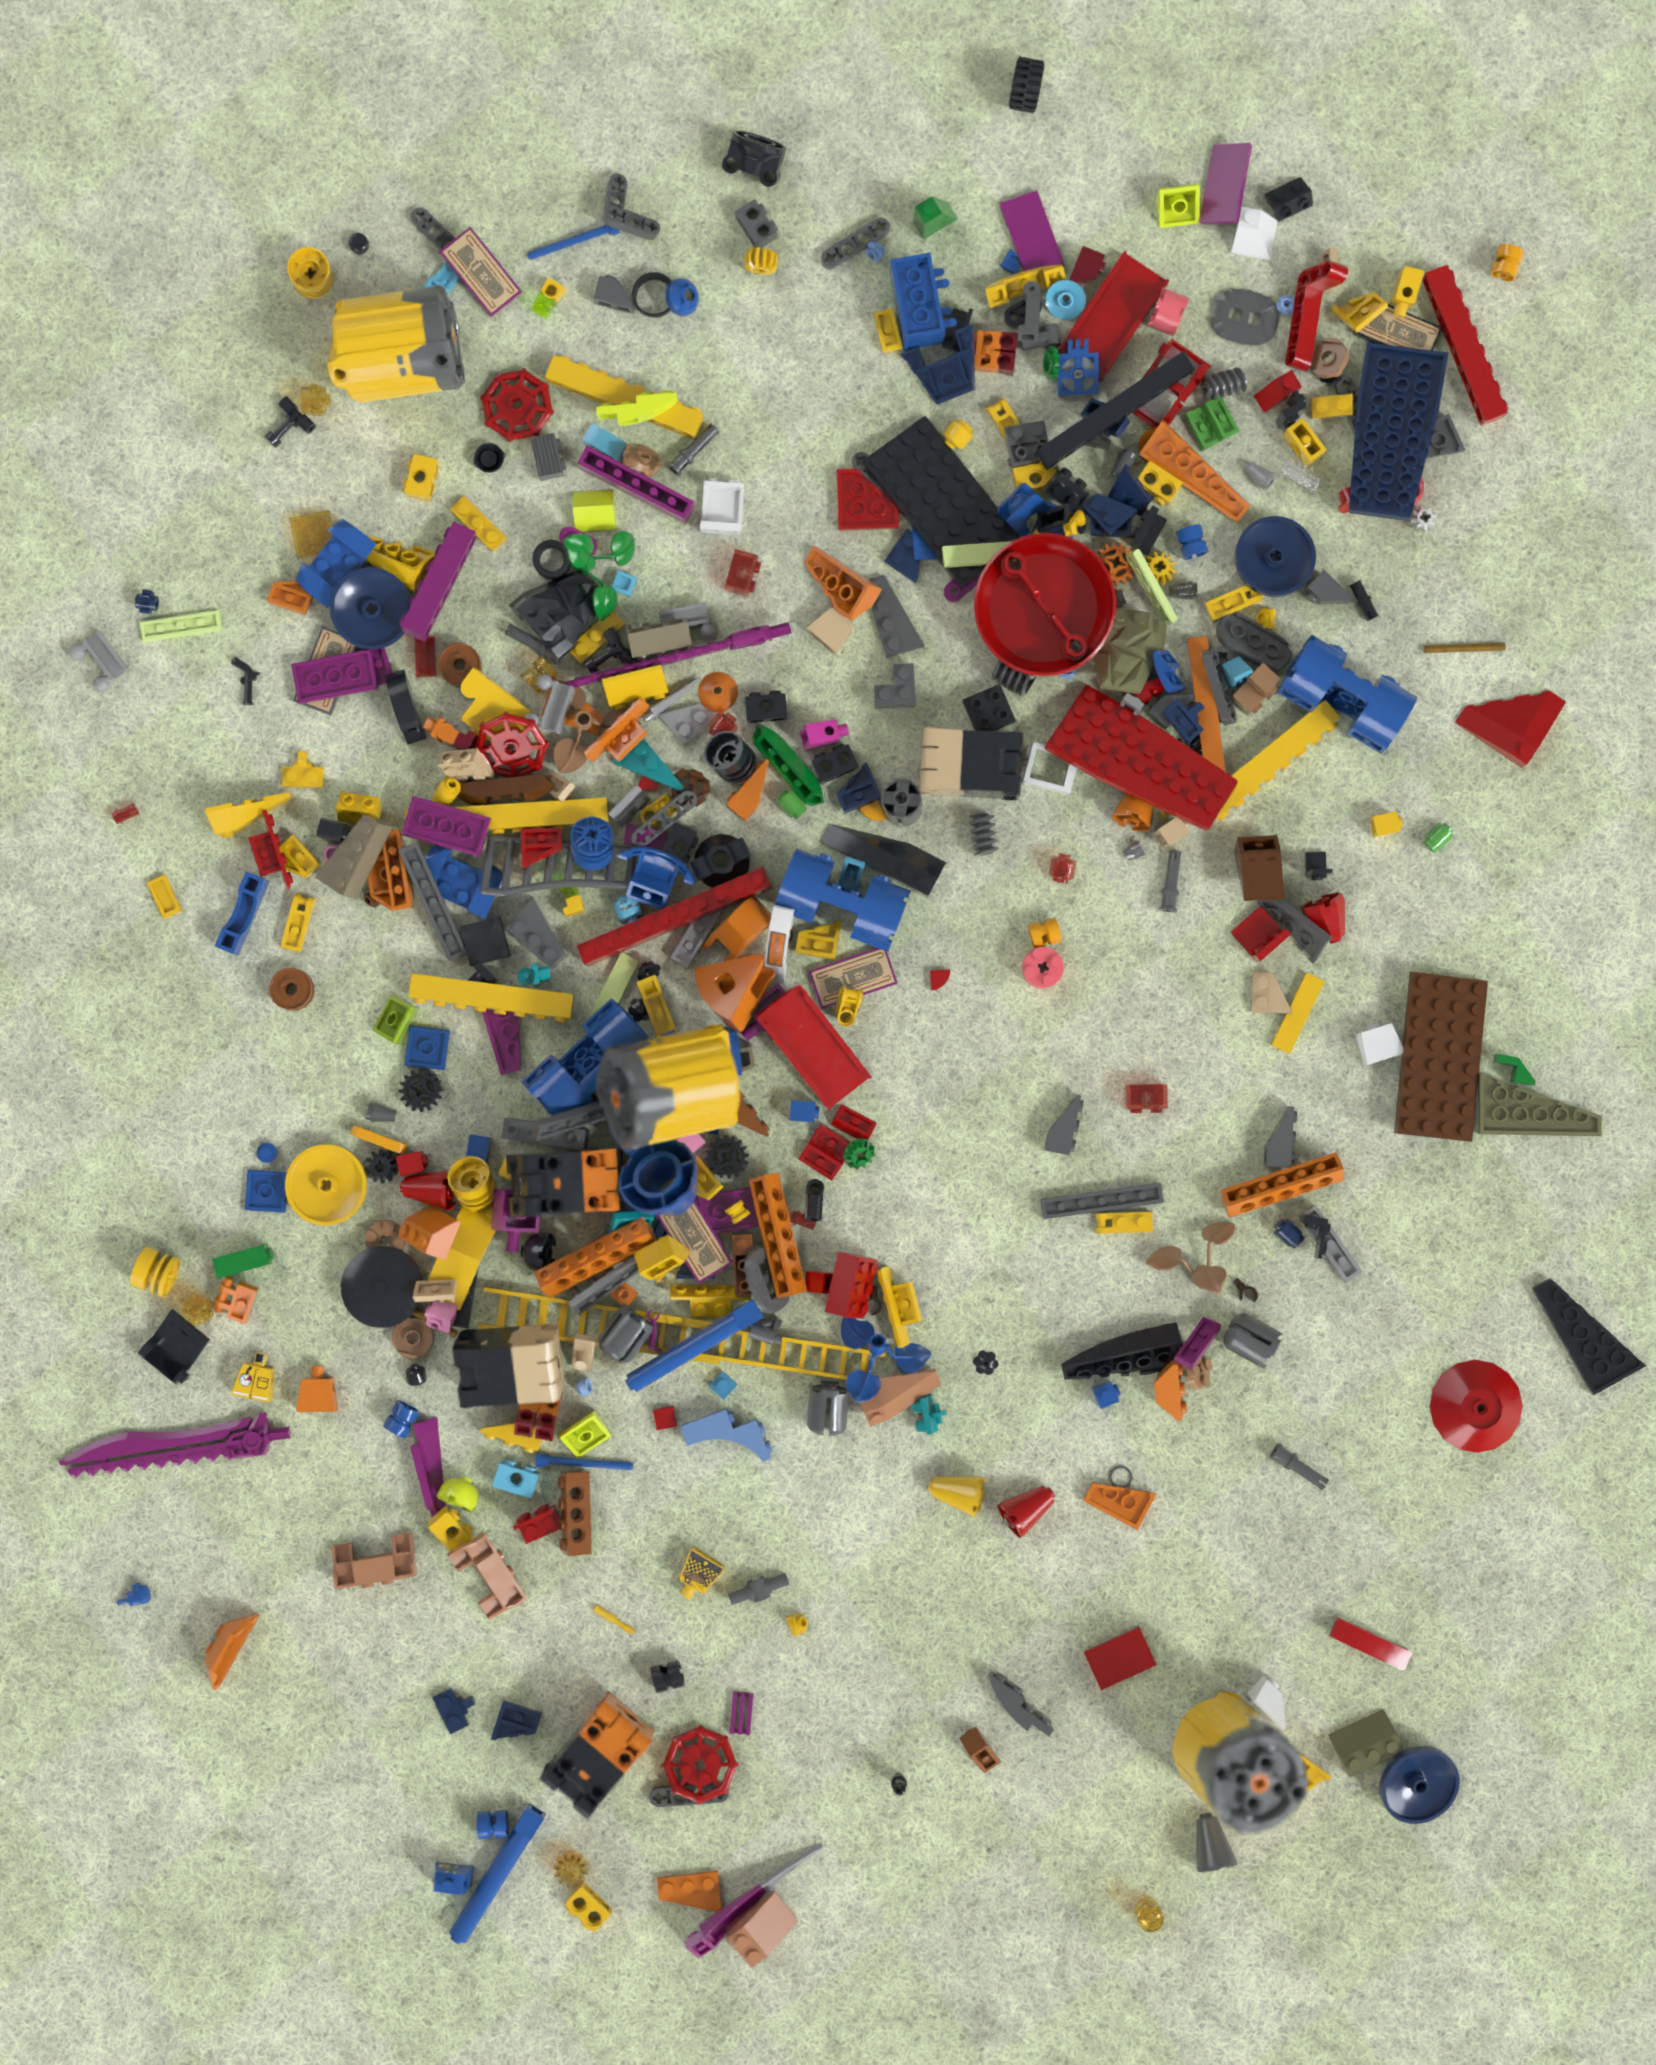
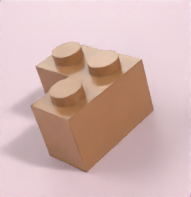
(1259, 686)

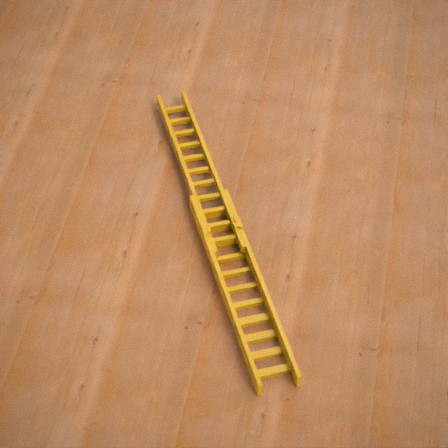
(676, 1320)

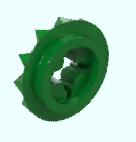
(1051, 362)
(861, 1146)

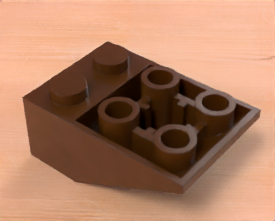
(1259, 867)

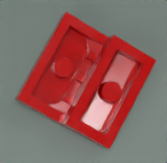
(825, 1151)

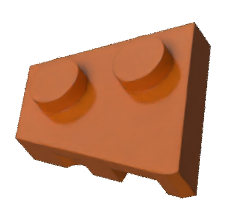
(290, 597)

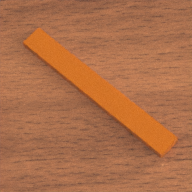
(1208, 718)

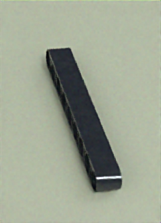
(1115, 410)

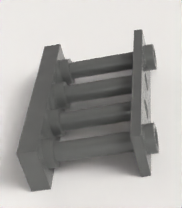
(522, 1130)
(602, 1287)

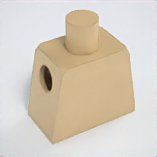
(831, 630)

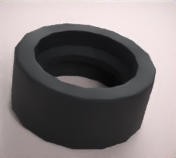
(548, 544)

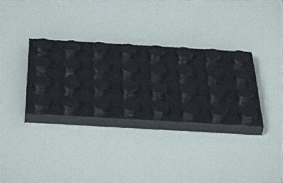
(937, 495)

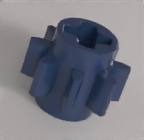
(146, 602)

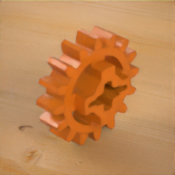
(1123, 566)

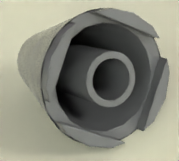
(1212, 1845)

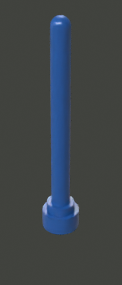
(572, 241)
(544, 1459)

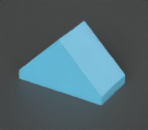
(1236, 672)
(851, 874)

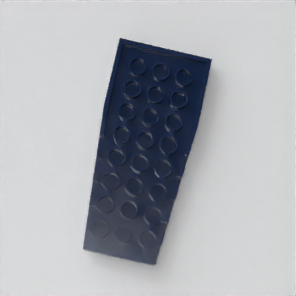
(1394, 428)

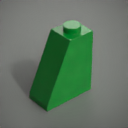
(932, 216)
(243, 1260)

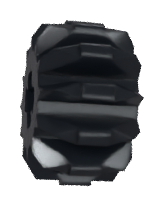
(377, 1158)

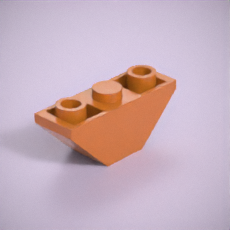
(1170, 1390)

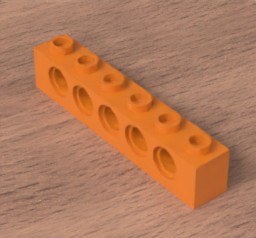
(1282, 1185)
(777, 1235)
(594, 1257)

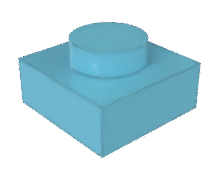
(624, 583)

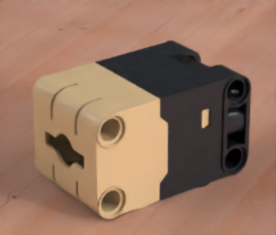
(971, 763)
(509, 1365)

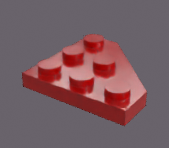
(863, 504)

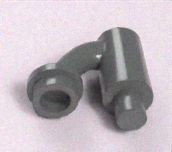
(761, 1332)

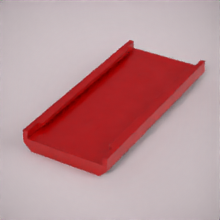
(1116, 311)
(813, 1045)

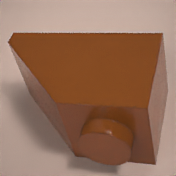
(979, 1749)

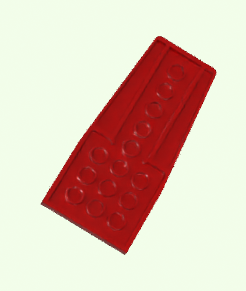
(1140, 759)

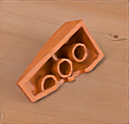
(845, 587)

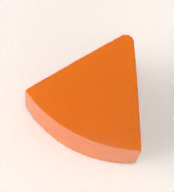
(741, 928)
(734, 988)

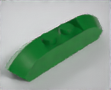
(788, 765)

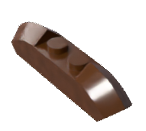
(529, 786)

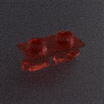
(425, 657)

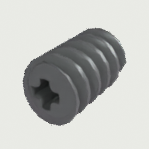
(1223, 384)
(1013, 678)
(983, 833)

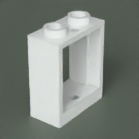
(1026, 770)

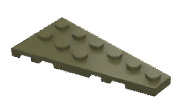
(1517, 1111)

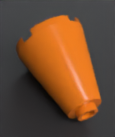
(1134, 813)

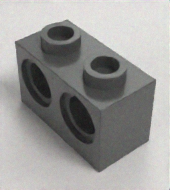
(753, 226)

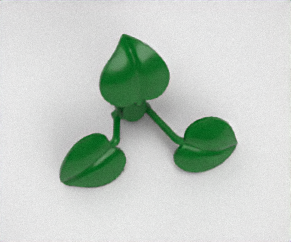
(579, 550)

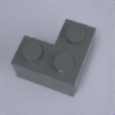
(899, 694)

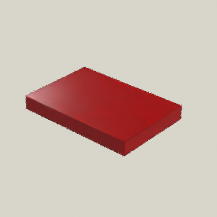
(1120, 1658)

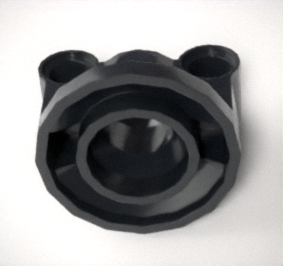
(755, 156)
(738, 864)

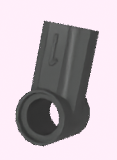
(1048, 336)

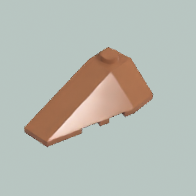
(898, 1394)

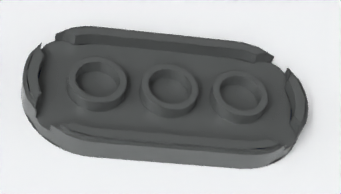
(1253, 642)

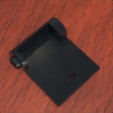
(174, 1347)

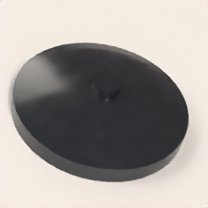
(380, 1286)

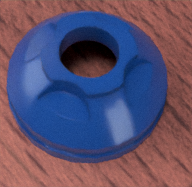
(676, 297)

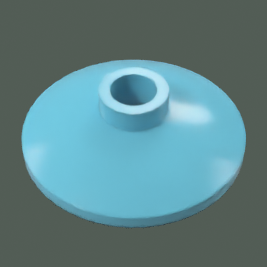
(1065, 308)

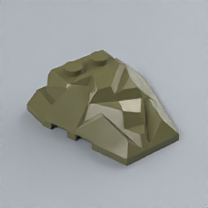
(1128, 652)

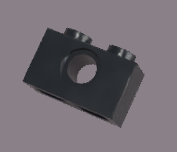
(756, 714)
(681, 834)

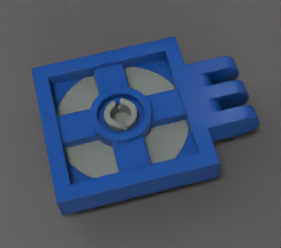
(1078, 370)

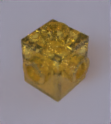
(314, 400)
(198, 1310)

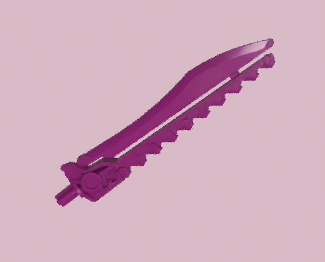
(738, 640)
(239, 1445)

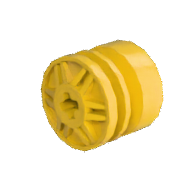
(300, 266)
(472, 1182)
(151, 1270)

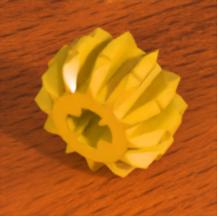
(761, 261)
(1165, 573)

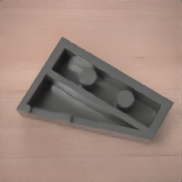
(536, 934)

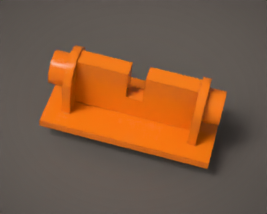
(623, 1294)

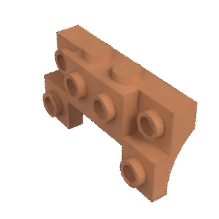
(376, 1568)
(493, 1571)

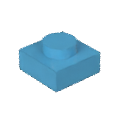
(723, 1385)

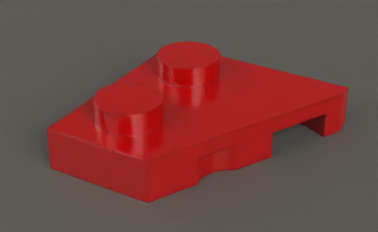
(539, 844)

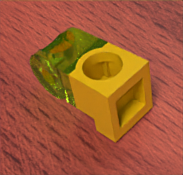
(548, 298)
(573, 900)

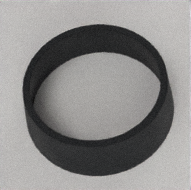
(643, 279)

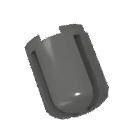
(891, 798)
(624, 1335)
(1251, 1339)
(817, 1407)

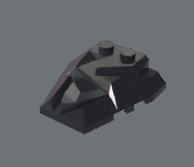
(558, 610)

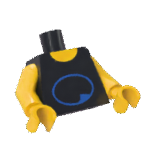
(1061, 520)

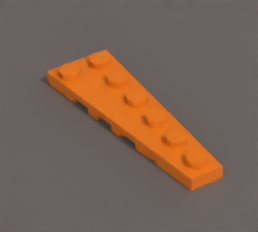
(1179, 459)

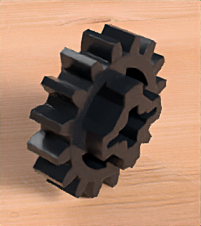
(424, 1080)
(719, 1150)

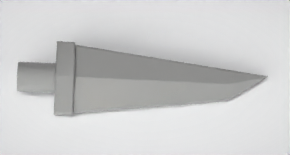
(663, 705)

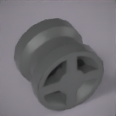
(1227, 655)

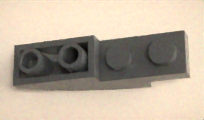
(1012, 1699)

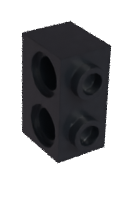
(837, 769)

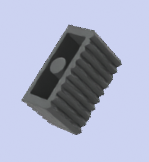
(547, 456)

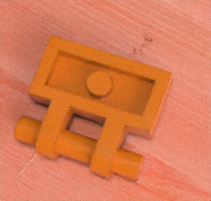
(242, 1299)

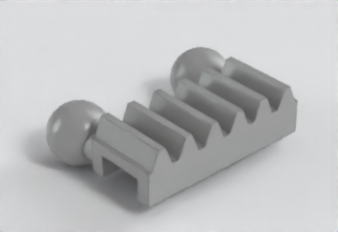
(695, 615)
(105, 657)
(557, 704)

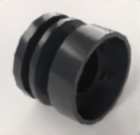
(730, 757)

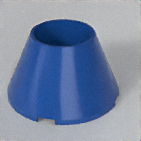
(651, 1168)

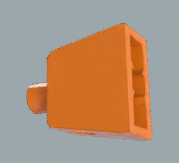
(317, 1393)

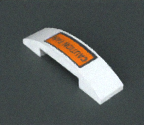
(778, 941)

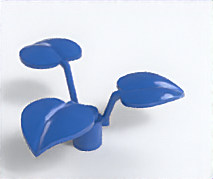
(863, 1385)

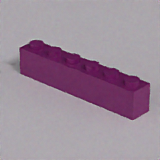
(636, 484)
(438, 581)

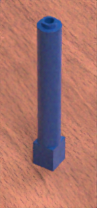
(694, 1345)
(496, 1874)

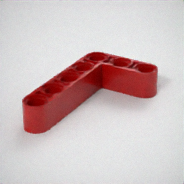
(1307, 309)

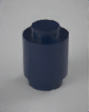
(1288, 1233)

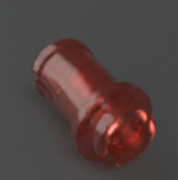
(125, 813)
(798, 1218)

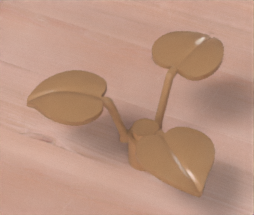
(569, 754)
(1205, 1277)

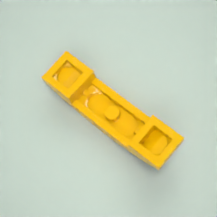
(1013, 285)
(655, 1005)

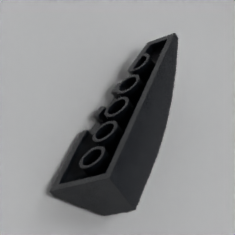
(890, 857)
(1139, 1351)

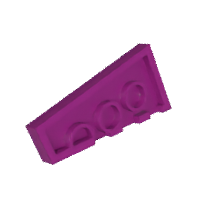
(504, 1039)

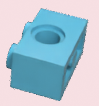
(504, 1481)

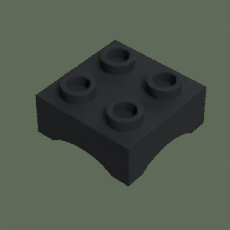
(989, 709)
(485, 941)

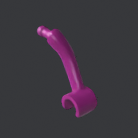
(652, 1338)

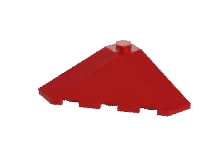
(1514, 725)

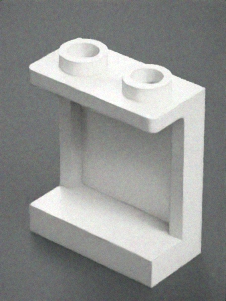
(722, 507)

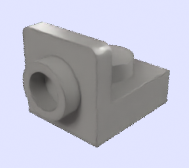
(1133, 703)

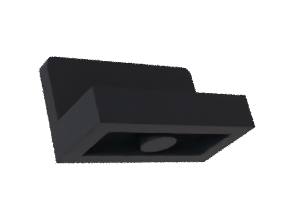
(963, 319)

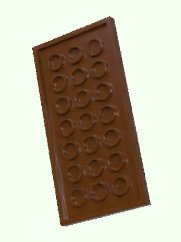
(1440, 1056)

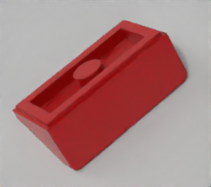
(853, 1123)

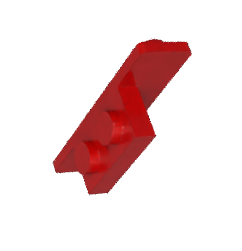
(267, 852)

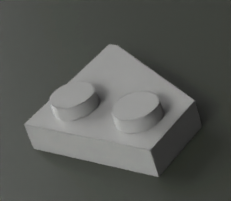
(687, 721)

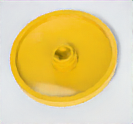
(326, 1184)

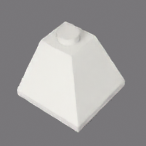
(1254, 234)
(1269, 1700)

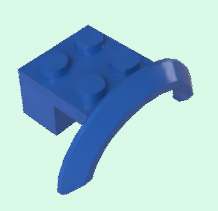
(654, 875)

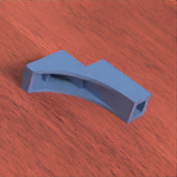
(720, 1426)

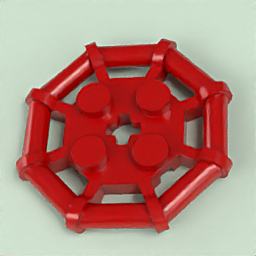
(521, 415)
(514, 736)
(711, 1760)

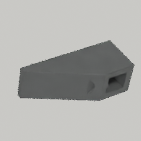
(1061, 1133)
(1279, 1145)

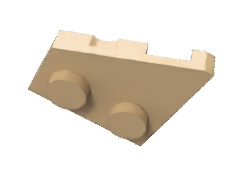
(1267, 995)

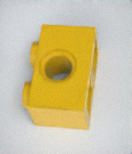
(1304, 442)
(1023, 473)
(424, 489)
(353, 806)
(447, 1518)

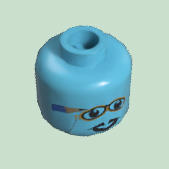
(627, 910)

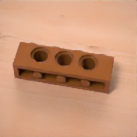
(582, 1521)

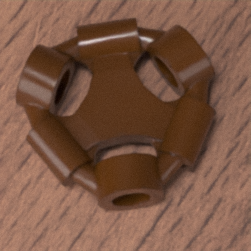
(691, 785)

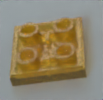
(310, 533)

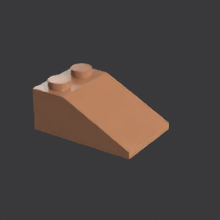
(761, 1928)

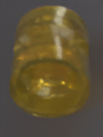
(540, 667)
(1149, 1914)

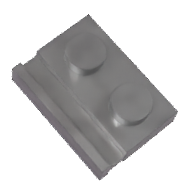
(629, 806)

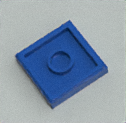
(427, 1047)
(266, 1191)

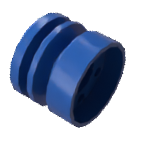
(592, 843)

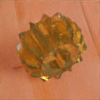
(565, 1862)

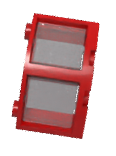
(1156, 409)

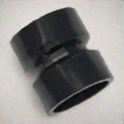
(667, 1676)

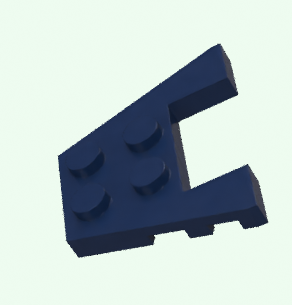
(948, 376)

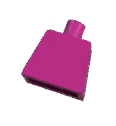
(814, 734)

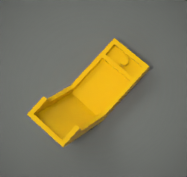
(466, 1251)

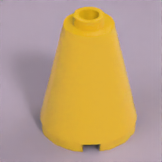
(959, 1492)

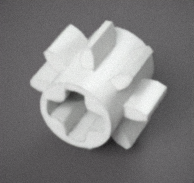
(1425, 514)

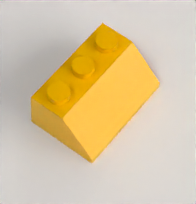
(631, 686)

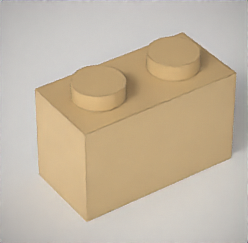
(1172, 832)

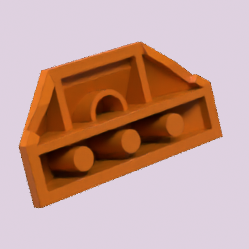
(389, 877)
(226, 1647)

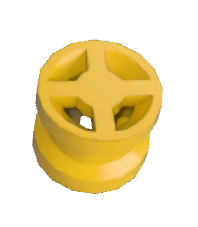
(737, 1211)

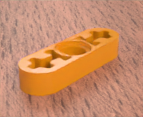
(382, 1141)

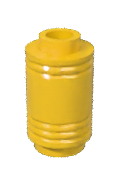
(446, 791)

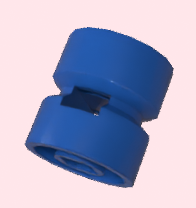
(1191, 540)
(400, 1420)
(485, 1825)

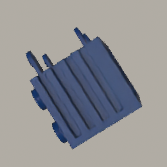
(918, 301)

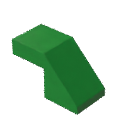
(1519, 1072)

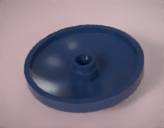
(1275, 556)
(369, 608)
(1419, 1784)

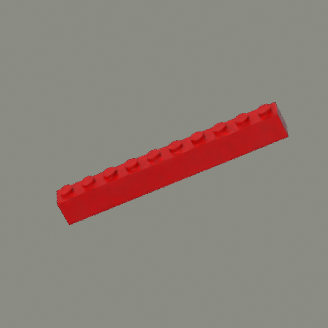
(675, 916)

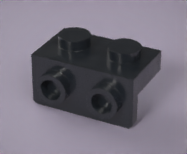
(1290, 198)
(1297, 406)
(1066, 488)
(1149, 531)

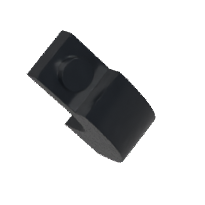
(404, 706)

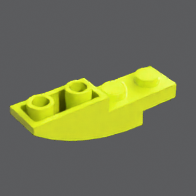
(647, 407)

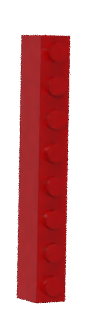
(1464, 345)

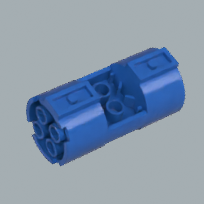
(1375, 709)
(807, 886)
(572, 1078)

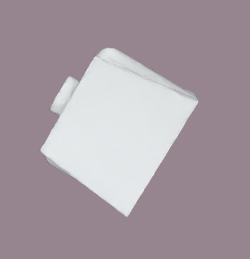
(1379, 1043)

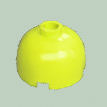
(459, 1493)

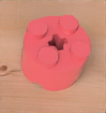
(1168, 312)
(1047, 978)

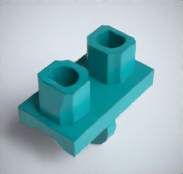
(534, 975)
(931, 1414)

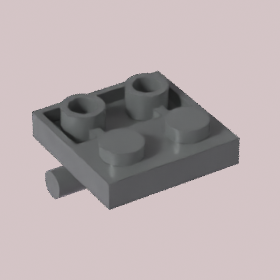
(1024, 441)

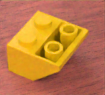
(660, 1257)

